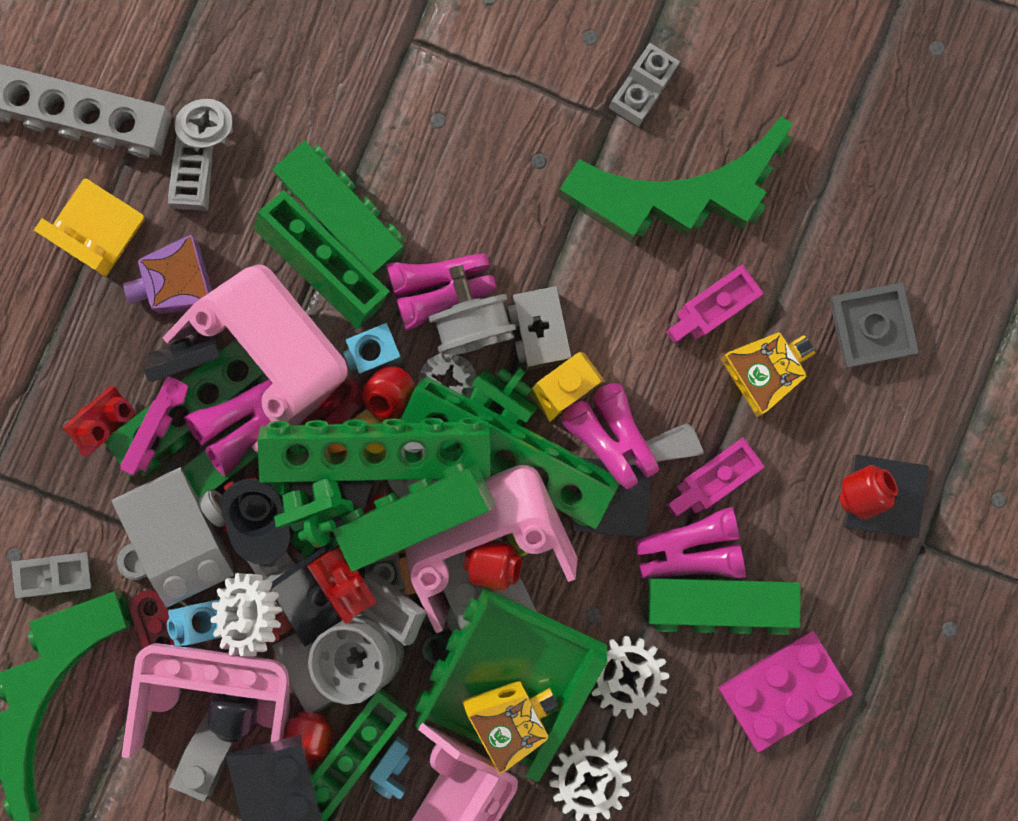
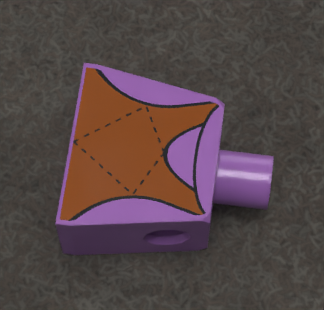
(171, 277)

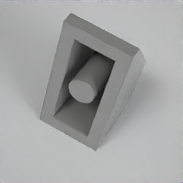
(201, 763)

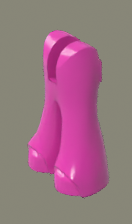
(413, 278)
(614, 409)
(210, 421)
(720, 561)

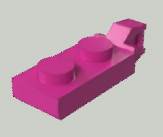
(715, 305)
(154, 424)
(716, 478)

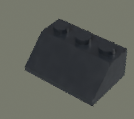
(274, 782)

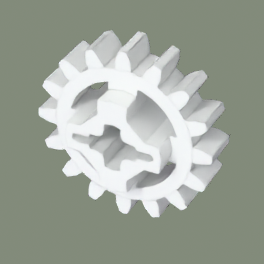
(246, 615)
(644, 670)
(605, 771)

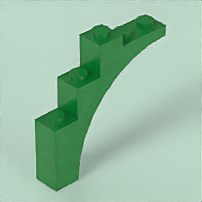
(626, 203)
(28, 688)

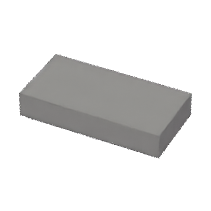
(393, 610)

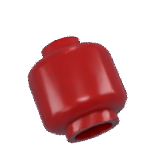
(388, 392)
(868, 492)
(493, 565)
(315, 733)

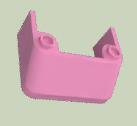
(275, 335)
(520, 509)
(165, 669)
(467, 783)

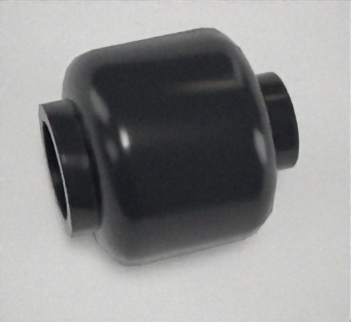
(232, 716)

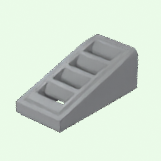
(190, 202)
(674, 444)

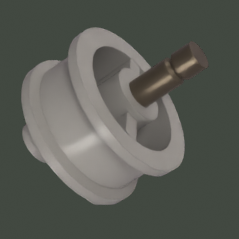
(472, 321)

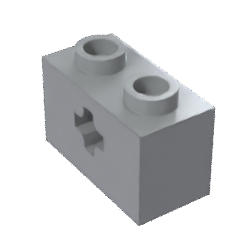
(545, 307)

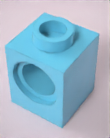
(380, 335)
(181, 628)

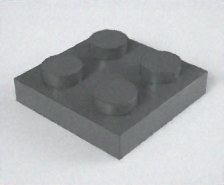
(873, 325)

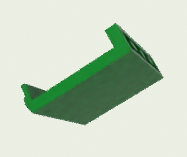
(508, 645)

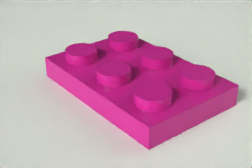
(784, 691)

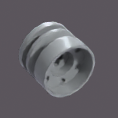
(341, 670)

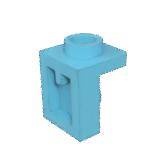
(392, 761)

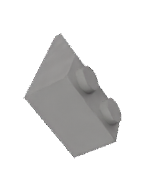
(173, 537)

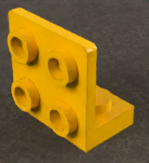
(93, 227)

